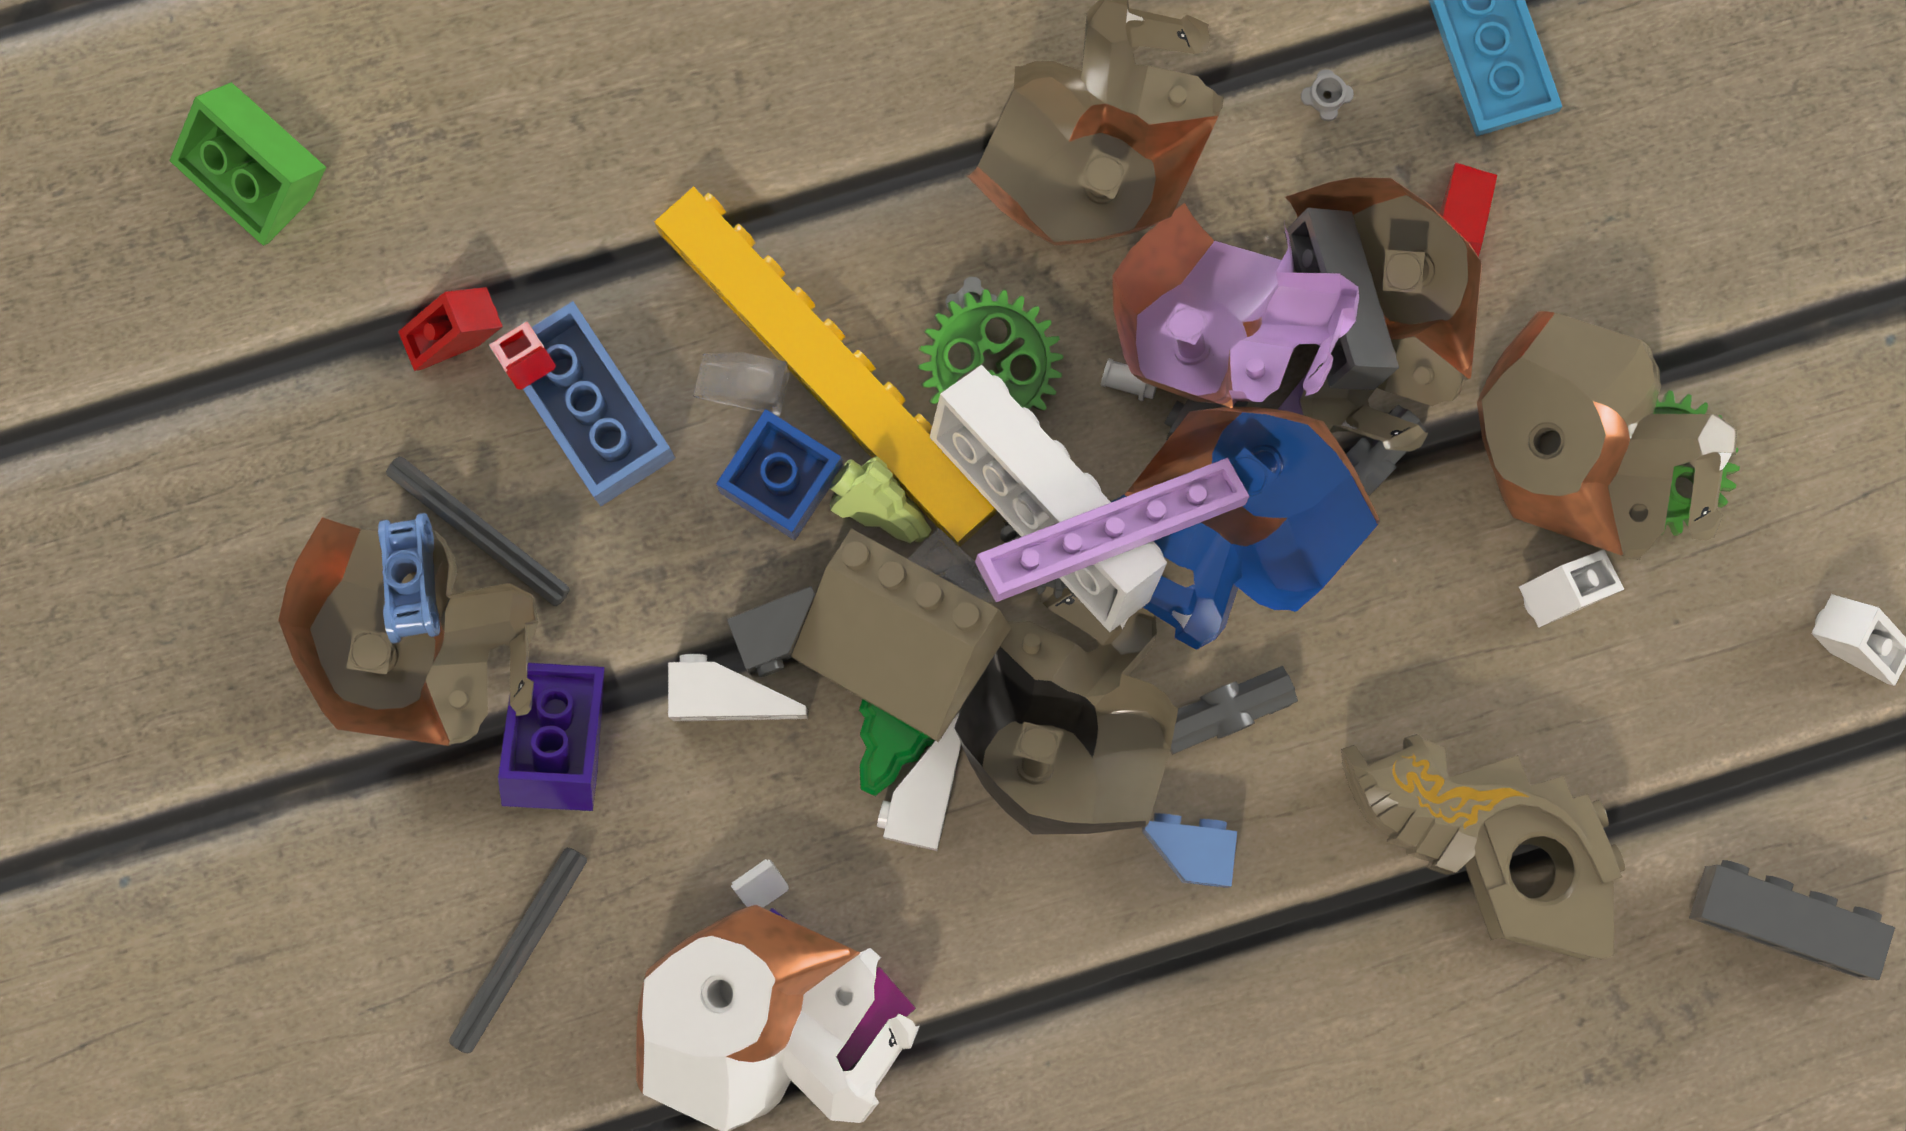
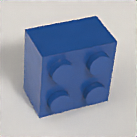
(779, 474)

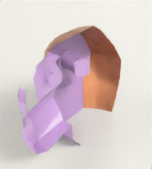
(1222, 317)

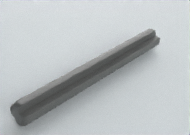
(478, 531)
(517, 950)

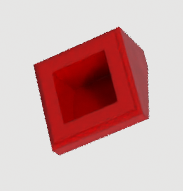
(522, 356)

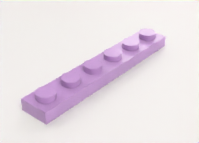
(1111, 529)

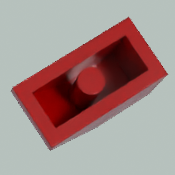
(450, 327)

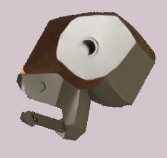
(1428, 297)
(1580, 440)

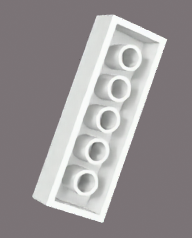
(1037, 486)

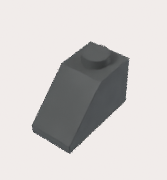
(771, 631)

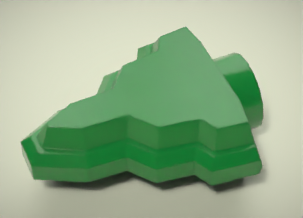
(888, 748)

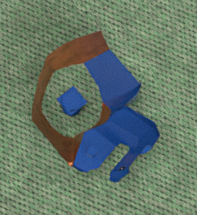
(1289, 537)

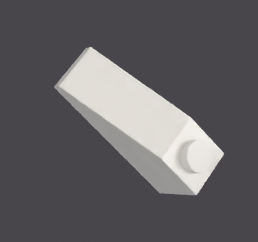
(715, 693)
(923, 796)

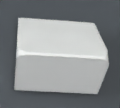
(760, 885)

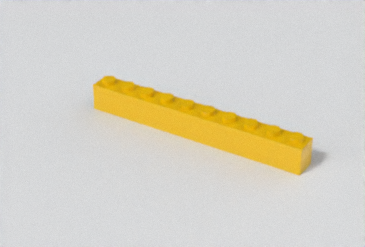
(823, 363)

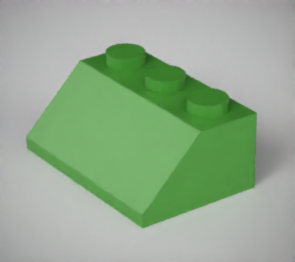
(246, 162)

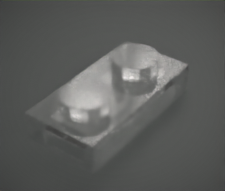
(950, 562)

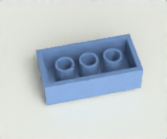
(594, 409)

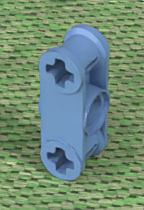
(412, 605)

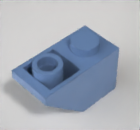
(1194, 853)

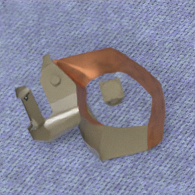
(1102, 144)
(411, 688)

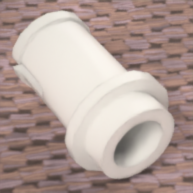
(1119, 377)

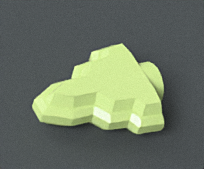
(877, 500)

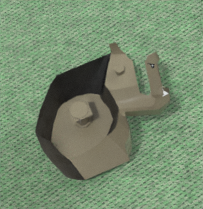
(1068, 731)

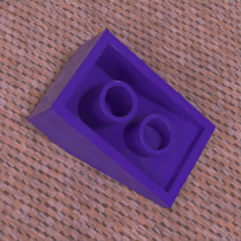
(554, 748)

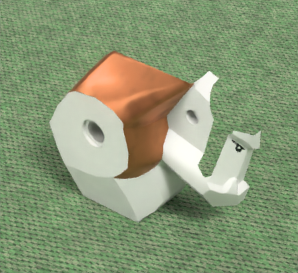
(756, 1008)

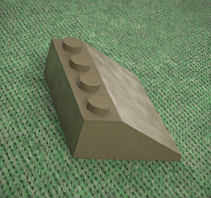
(898, 635)

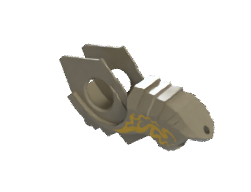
(1480, 823)

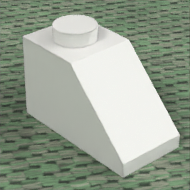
(1570, 588)
(1862, 638)

